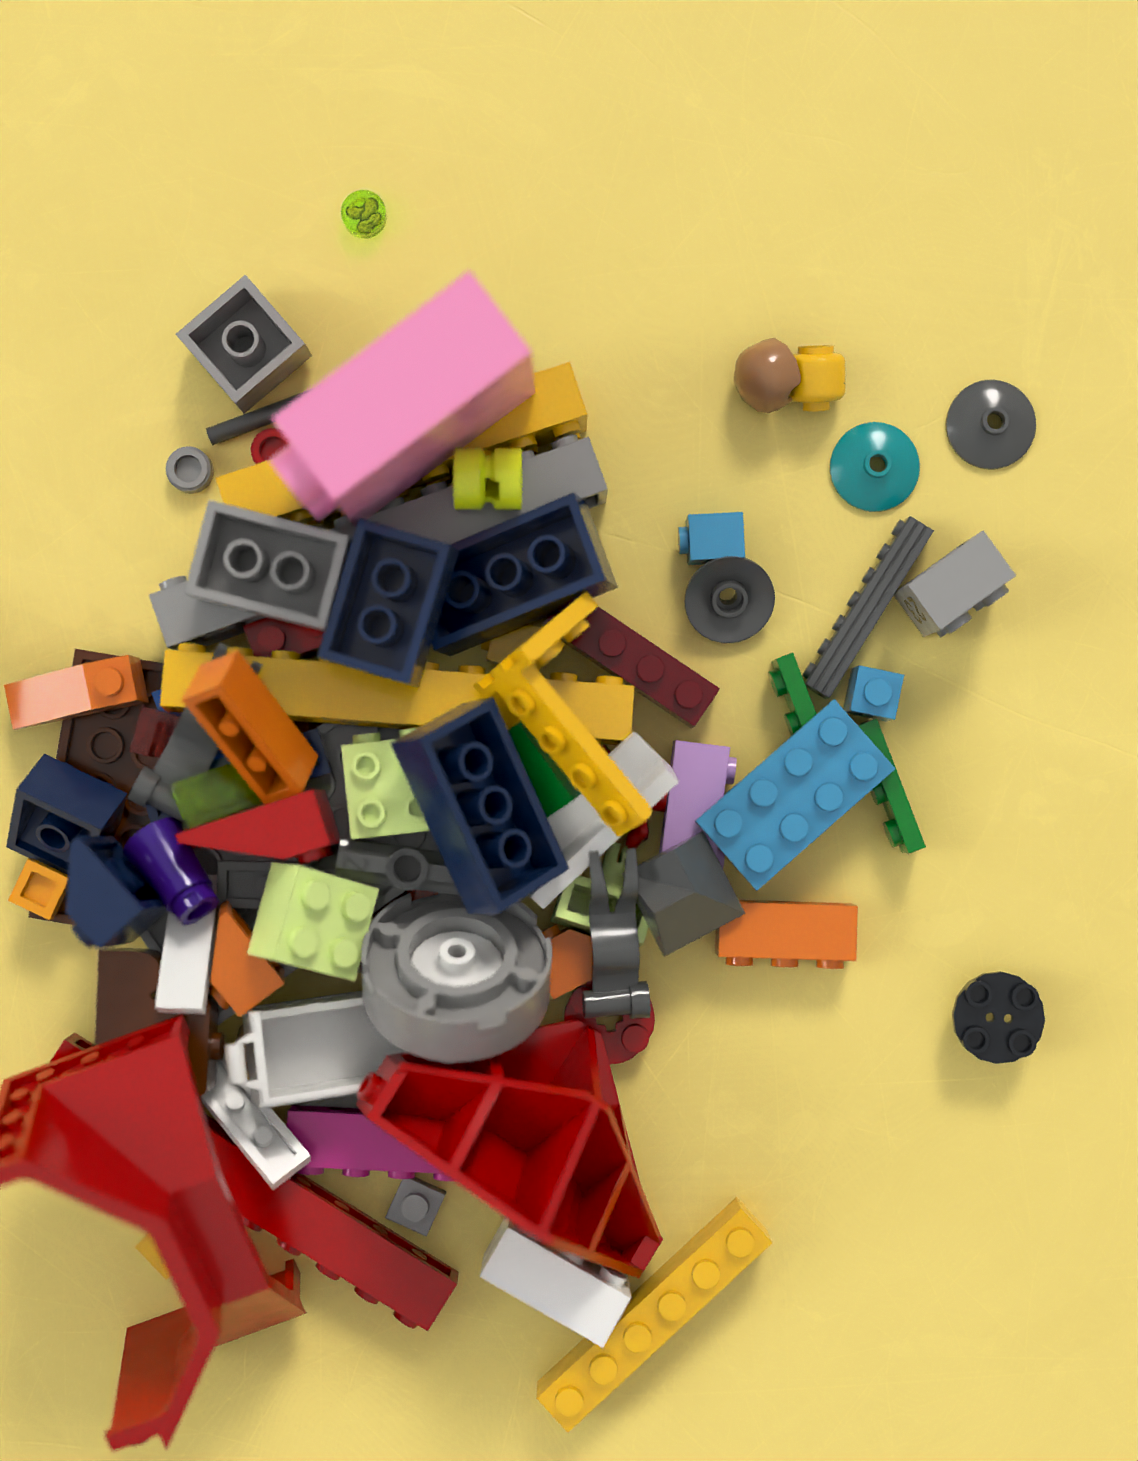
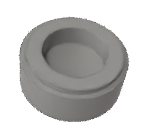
(189, 469)

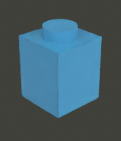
(712, 537)
(873, 693)

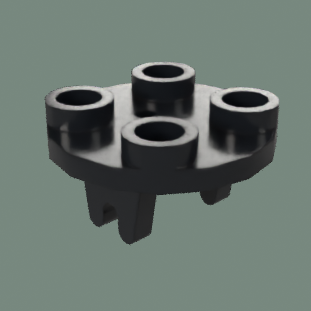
(996, 1039)

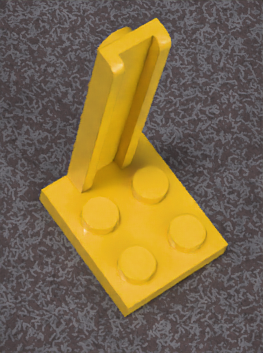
(556, 725)

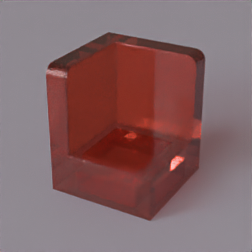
(153, 732)

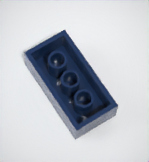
(522, 574)
(480, 806)

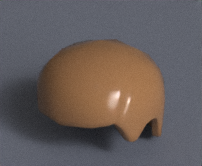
(766, 375)

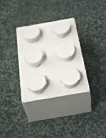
(558, 1284)

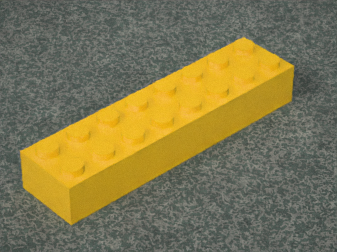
(543, 418)

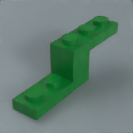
(902, 825)

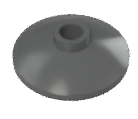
(975, 439)
(733, 618)

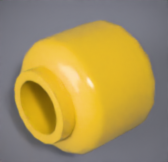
(821, 377)

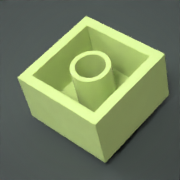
(312, 920)

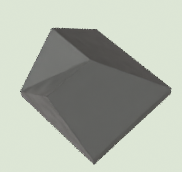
(685, 894)

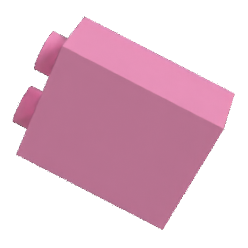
(404, 404)

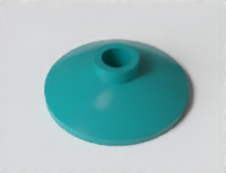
(862, 485)

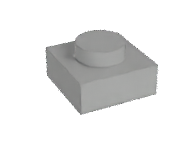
(416, 1205)

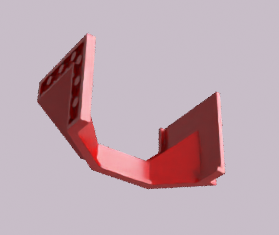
(133, 1141)

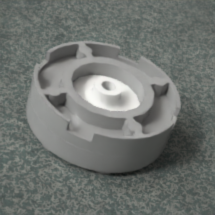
(455, 979)

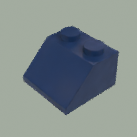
(56, 807)

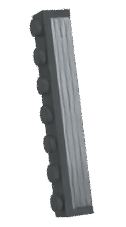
(866, 606)

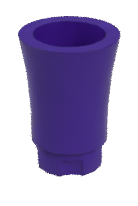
(172, 870)

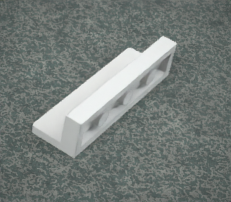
(580, 826)

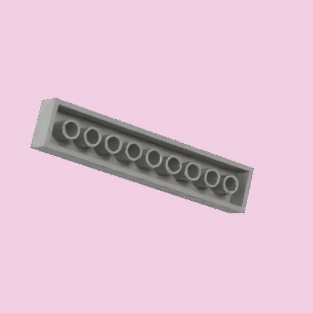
(545, 477)

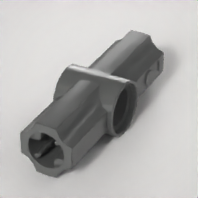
(375, 861)

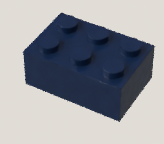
(388, 602)

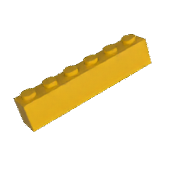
(654, 1314)

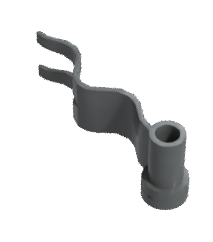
(185, 756)
(615, 947)

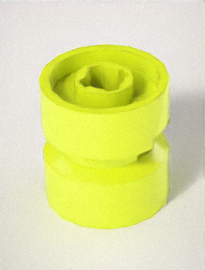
(471, 474)

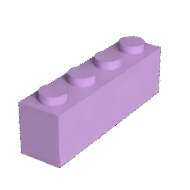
(702, 780)

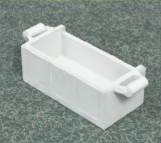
(306, 1049)

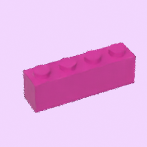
(352, 1143)

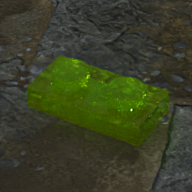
(212, 795)

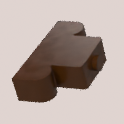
(127, 1003)

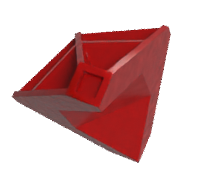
(529, 1138)

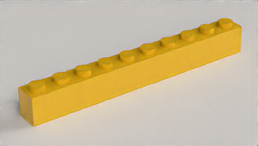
(347, 696)

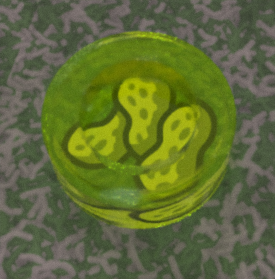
(363, 214)

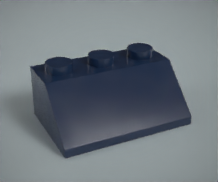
(108, 894)

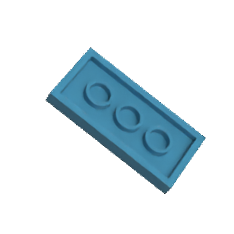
(795, 794)

